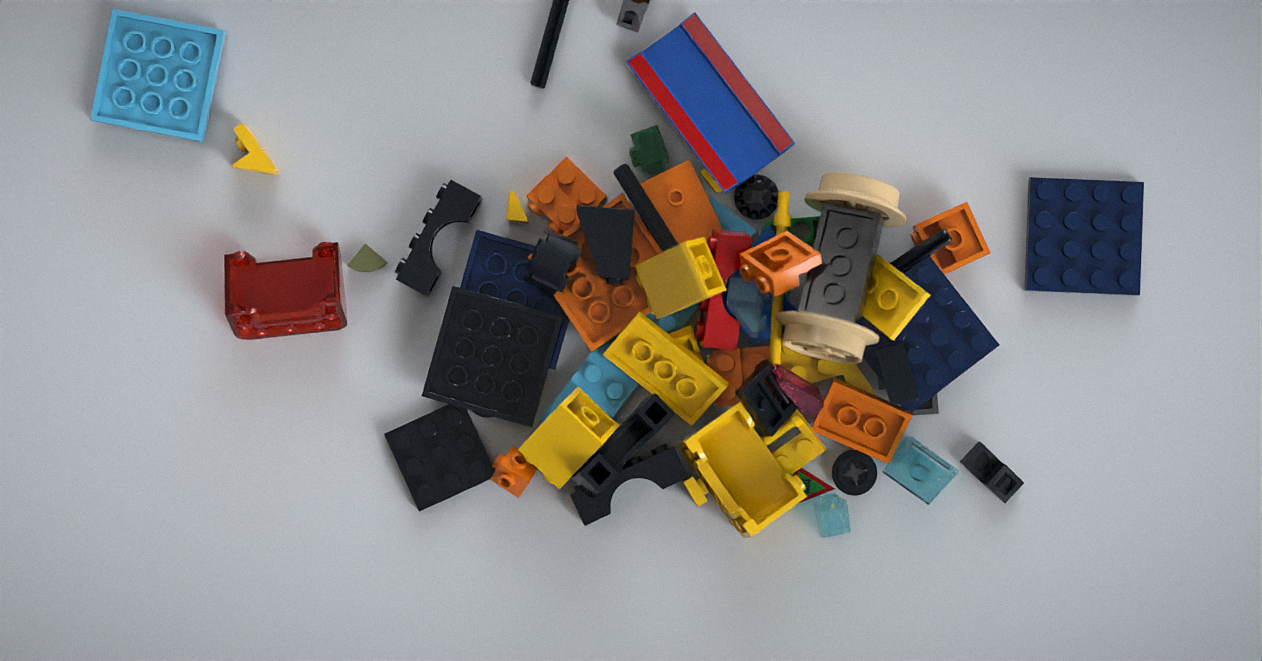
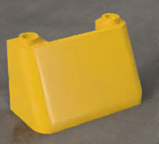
(741, 471)

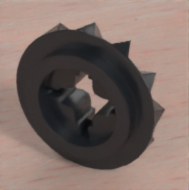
(755, 210)
(865, 480)

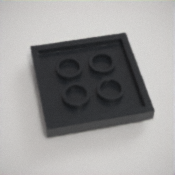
(440, 455)

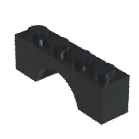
(454, 205)
(621, 445)
(661, 468)

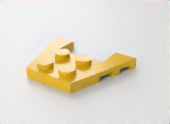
(817, 369)

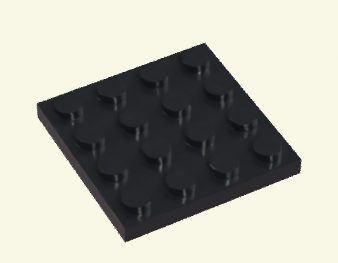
(492, 356)

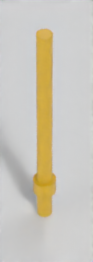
(782, 222)

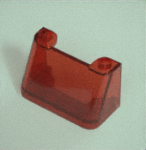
(285, 294)

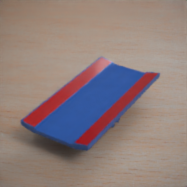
(711, 103)

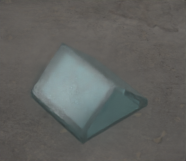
(919, 470)

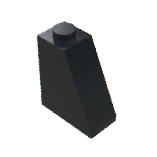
(609, 239)

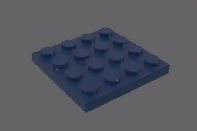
(1084, 236)
(497, 270)
(939, 339)

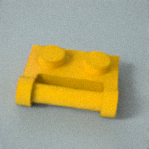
(800, 448)

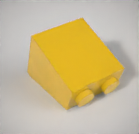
(679, 277)
(568, 437)

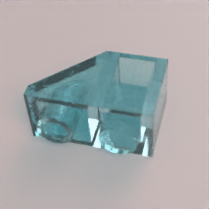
(747, 304)
(832, 515)

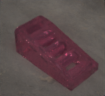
(800, 391)

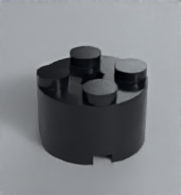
(551, 261)

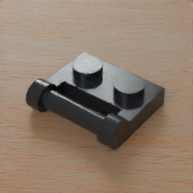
(762, 403)

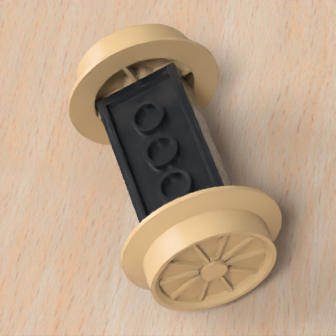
(836, 291)

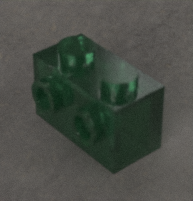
(648, 150)

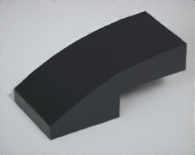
(991, 472)

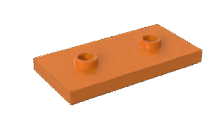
(682, 203)

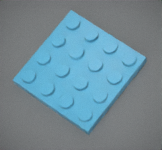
(157, 75)

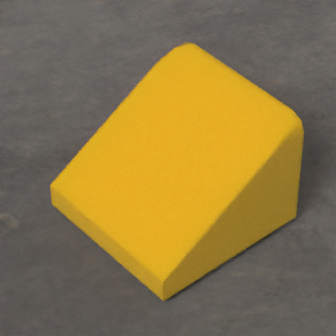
(514, 210)

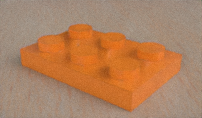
(861, 421)

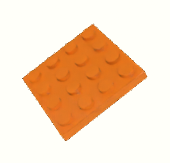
(598, 308)

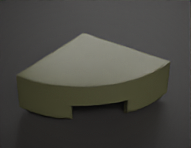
(367, 260)

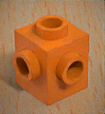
(513, 472)

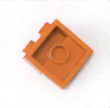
(561, 193)
(966, 236)
(778, 263)
(735, 368)

